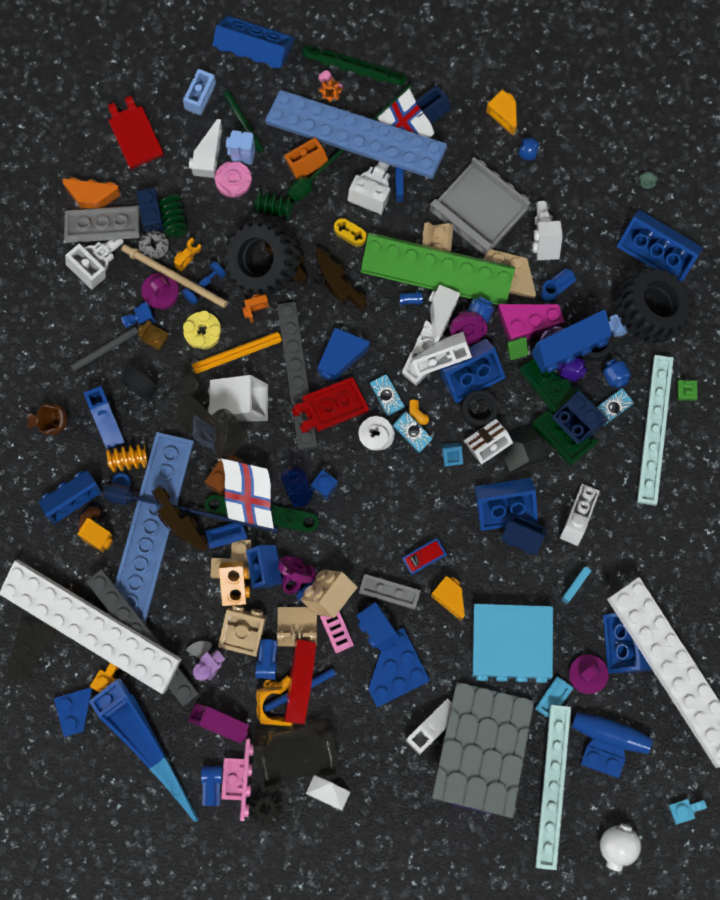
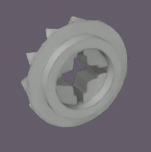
(161, 247)

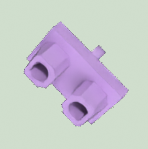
(208, 666)

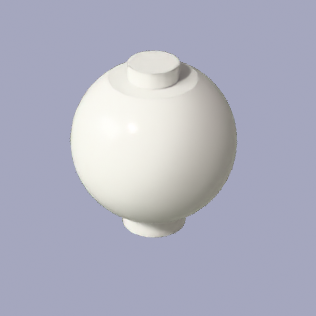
(620, 846)

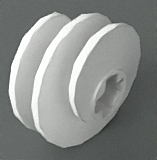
(380, 425)

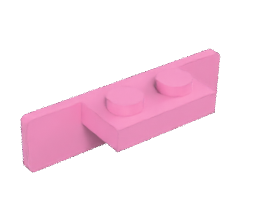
(235, 779)

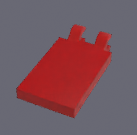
(134, 134)
(331, 406)

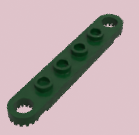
(348, 63)
(281, 517)

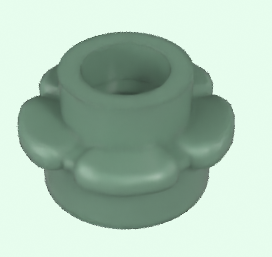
(648, 180)

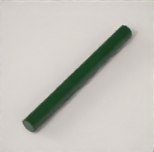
(241, 118)

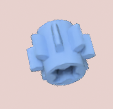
(616, 326)

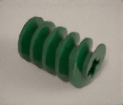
(273, 204)
(171, 216)

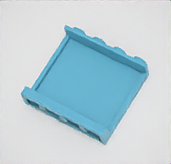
(512, 642)

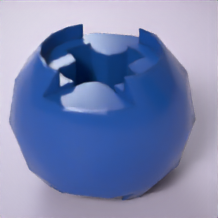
(528, 149)

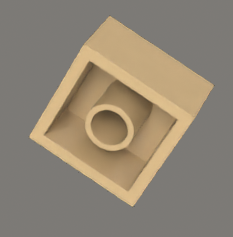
(328, 593)

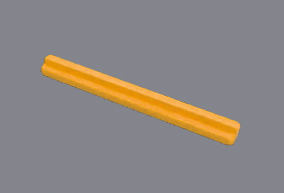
(236, 352)

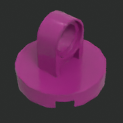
(160, 291)
(471, 324)
(295, 571)
(588, 674)

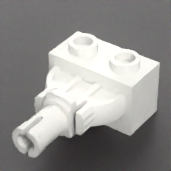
(371, 189)
(548, 234)
(92, 261)

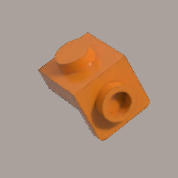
(256, 303)

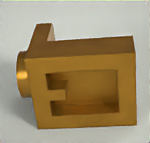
(152, 335)

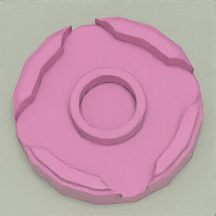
(233, 179)

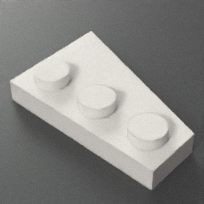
(423, 343)

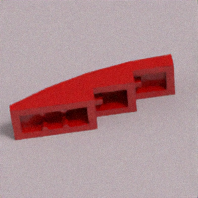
(300, 681)

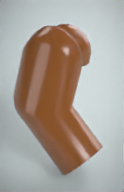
(89, 513)

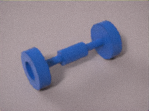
(217, 270)

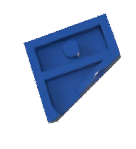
(73, 711)

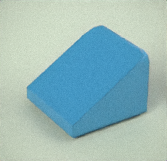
(452, 454)

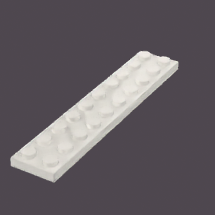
(90, 626)
(670, 664)

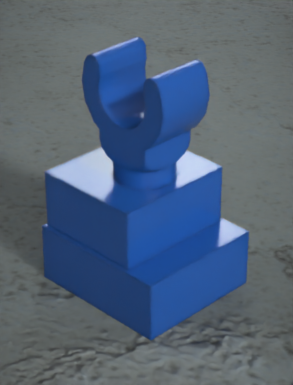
(141, 315)

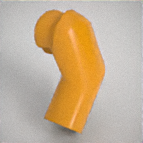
(417, 415)
(284, 683)

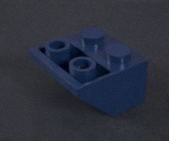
(580, 418)

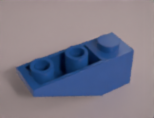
(104, 417)

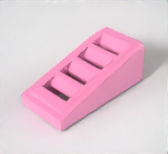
(344, 646)

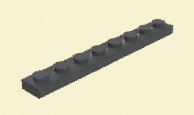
(295, 369)
(124, 612)

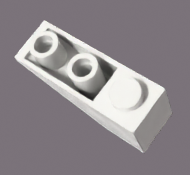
(579, 515)
(430, 728)

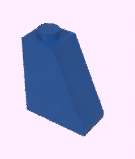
(341, 353)

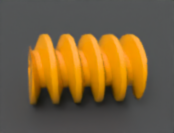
(127, 458)

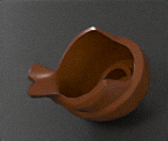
(50, 419)

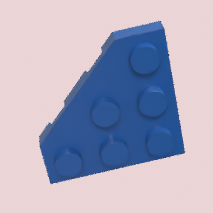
(396, 671)

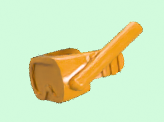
(261, 695)

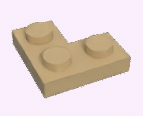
(238, 553)

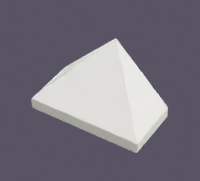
(328, 792)

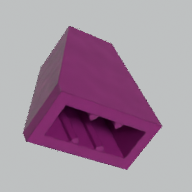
(218, 723)

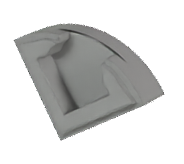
(199, 648)

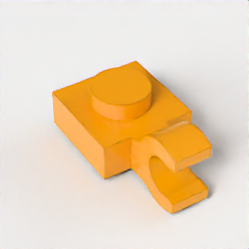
(183, 258)
(104, 679)

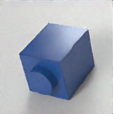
(324, 485)

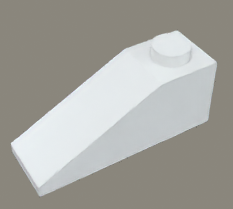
(206, 154)
(441, 310)
(442, 354)

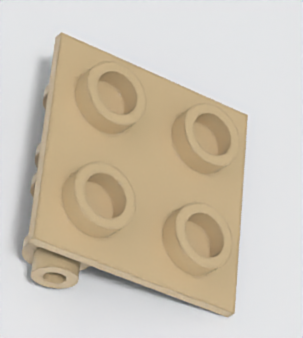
(296, 624)

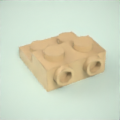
(242, 630)

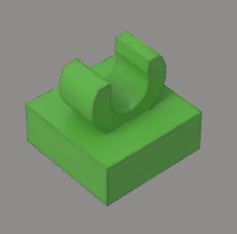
(687, 390)

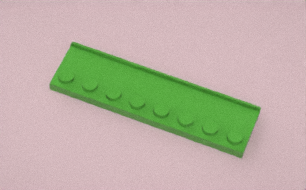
(435, 267)

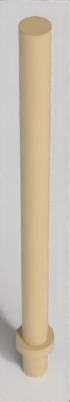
(134, 253)

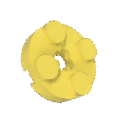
(192, 326)

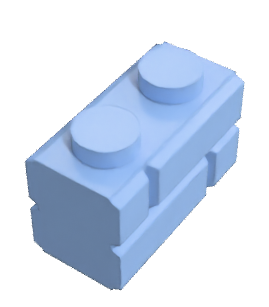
(199, 92)
(241, 147)

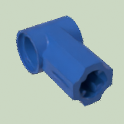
(558, 285)
(266, 664)
(211, 779)

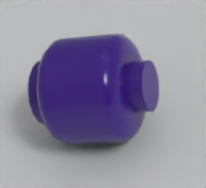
(573, 370)

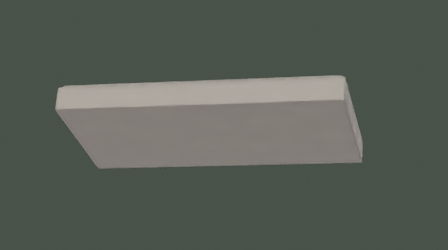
(102, 224)

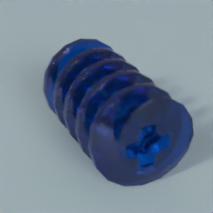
(297, 486)

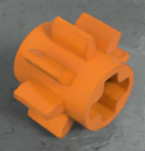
(331, 84)

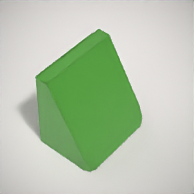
(517, 348)

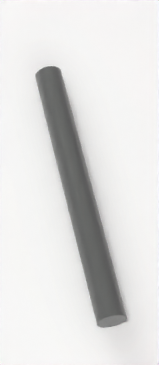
(105, 348)

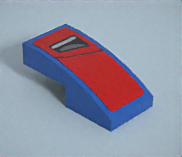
(424, 556)

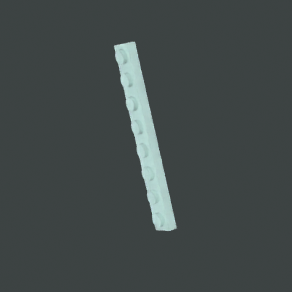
(655, 430)
(553, 787)

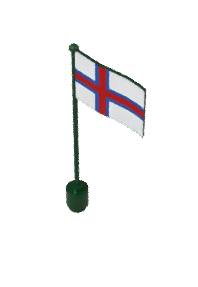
(399, 113)

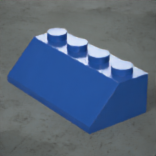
(252, 41)
(659, 246)
(572, 342)

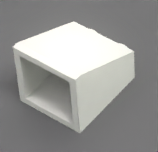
(241, 395)

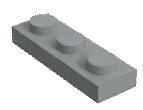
(389, 592)

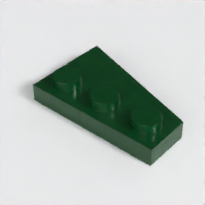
(548, 386)
(560, 440)

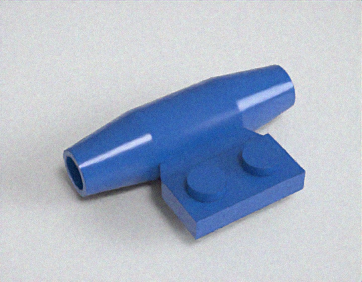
(609, 741)

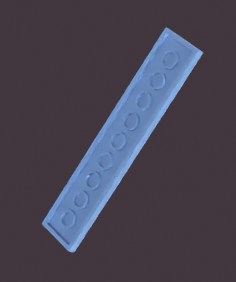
(356, 134)
(147, 534)

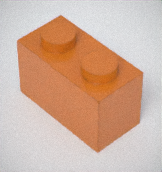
(306, 158)

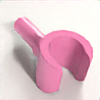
(325, 75)

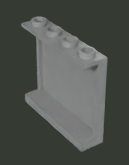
(480, 206)

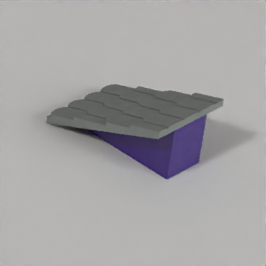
(483, 750)

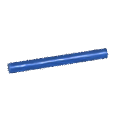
(283, 698)

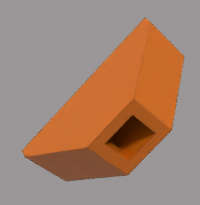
(90, 193)

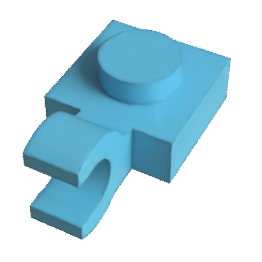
(683, 810)

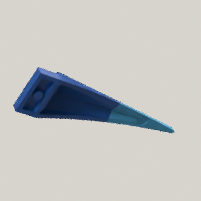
(124, 717)

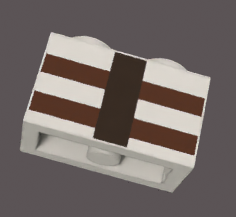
(488, 441)

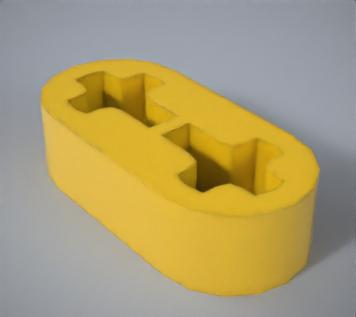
(348, 236)

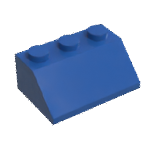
(473, 373)
(69, 496)
(500, 500)
(621, 650)

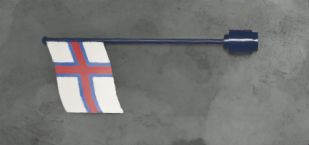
(245, 496)

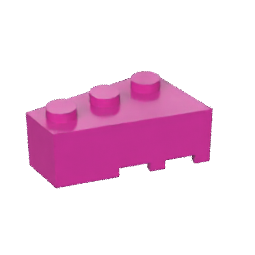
(528, 319)

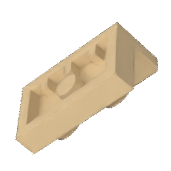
(438, 236)

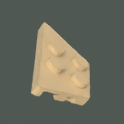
(522, 280)

